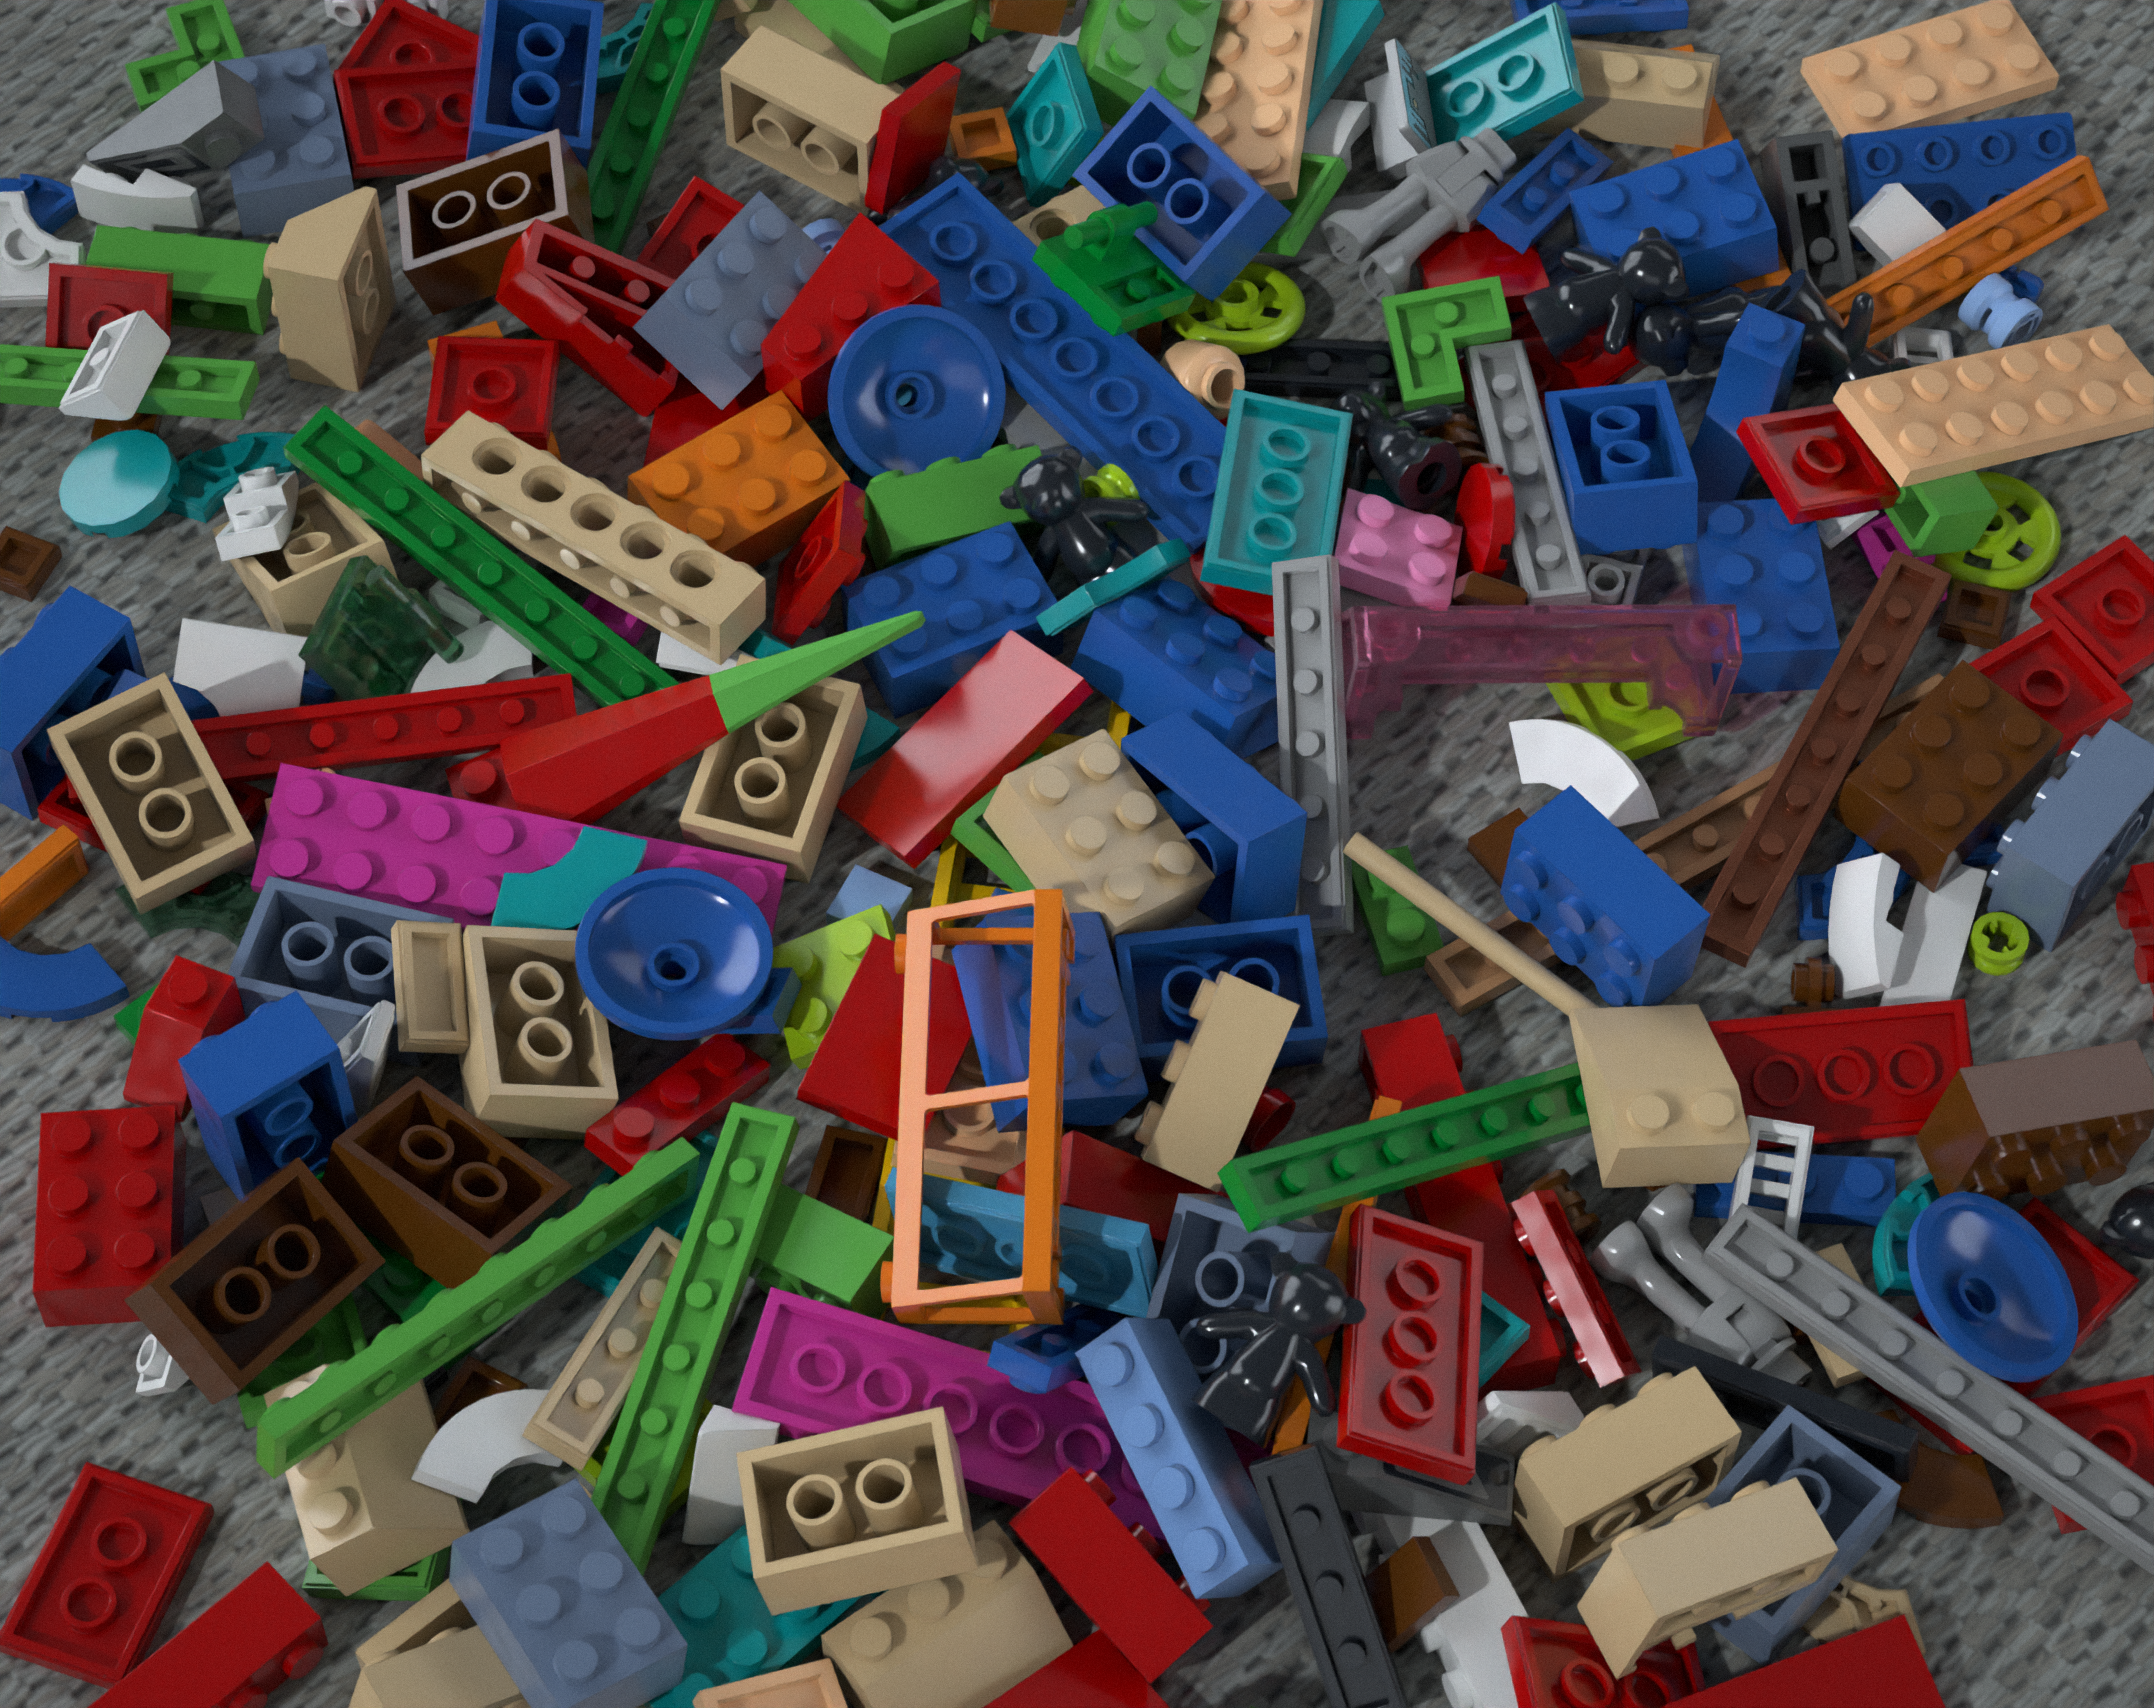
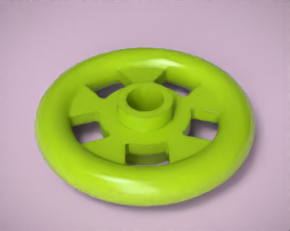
(1243, 307)
(2039, 532)

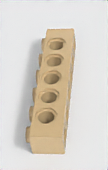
(596, 537)

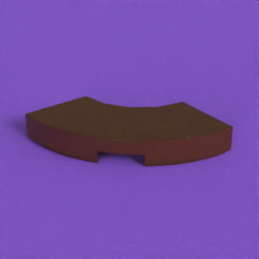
(1948, 1489)

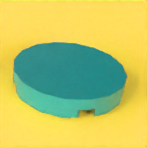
(119, 483)

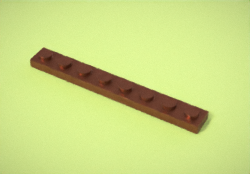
(1820, 756)

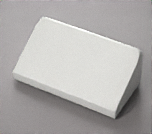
(117, 369)
(715, 1492)

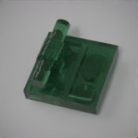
(375, 634)

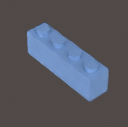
(1181, 1457)

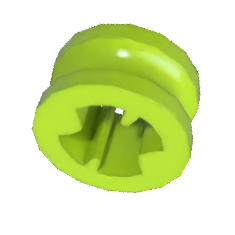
(1110, 482)
(1984, 931)

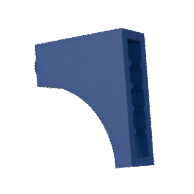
(1751, 382)

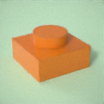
(983, 138)

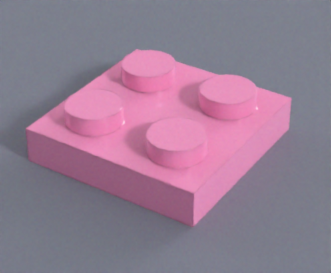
(1395, 551)

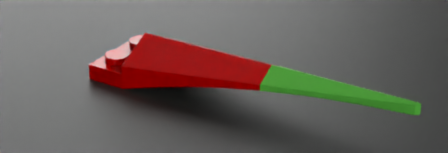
(607, 755)

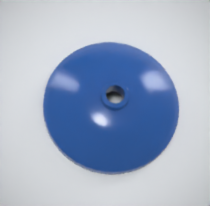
(952, 382)
(673, 925)
(1992, 1287)

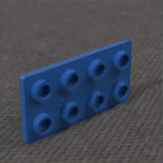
(1956, 165)

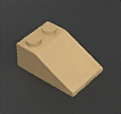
(299, 577)
(1658, 1096)

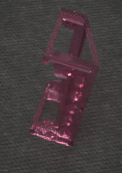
(1542, 644)

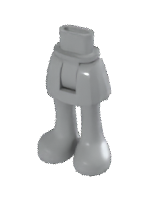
(1448, 183)
(1735, 1322)

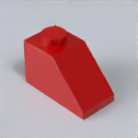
(182, 1011)

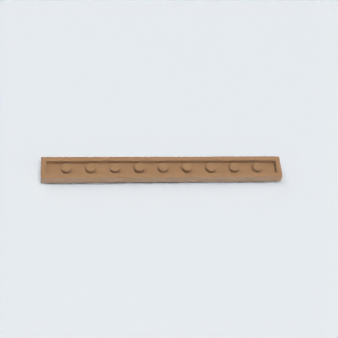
(1684, 848)

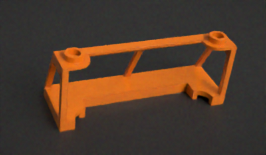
(1052, 952)

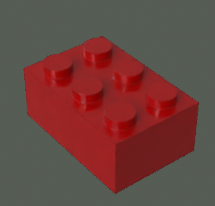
(105, 1209)

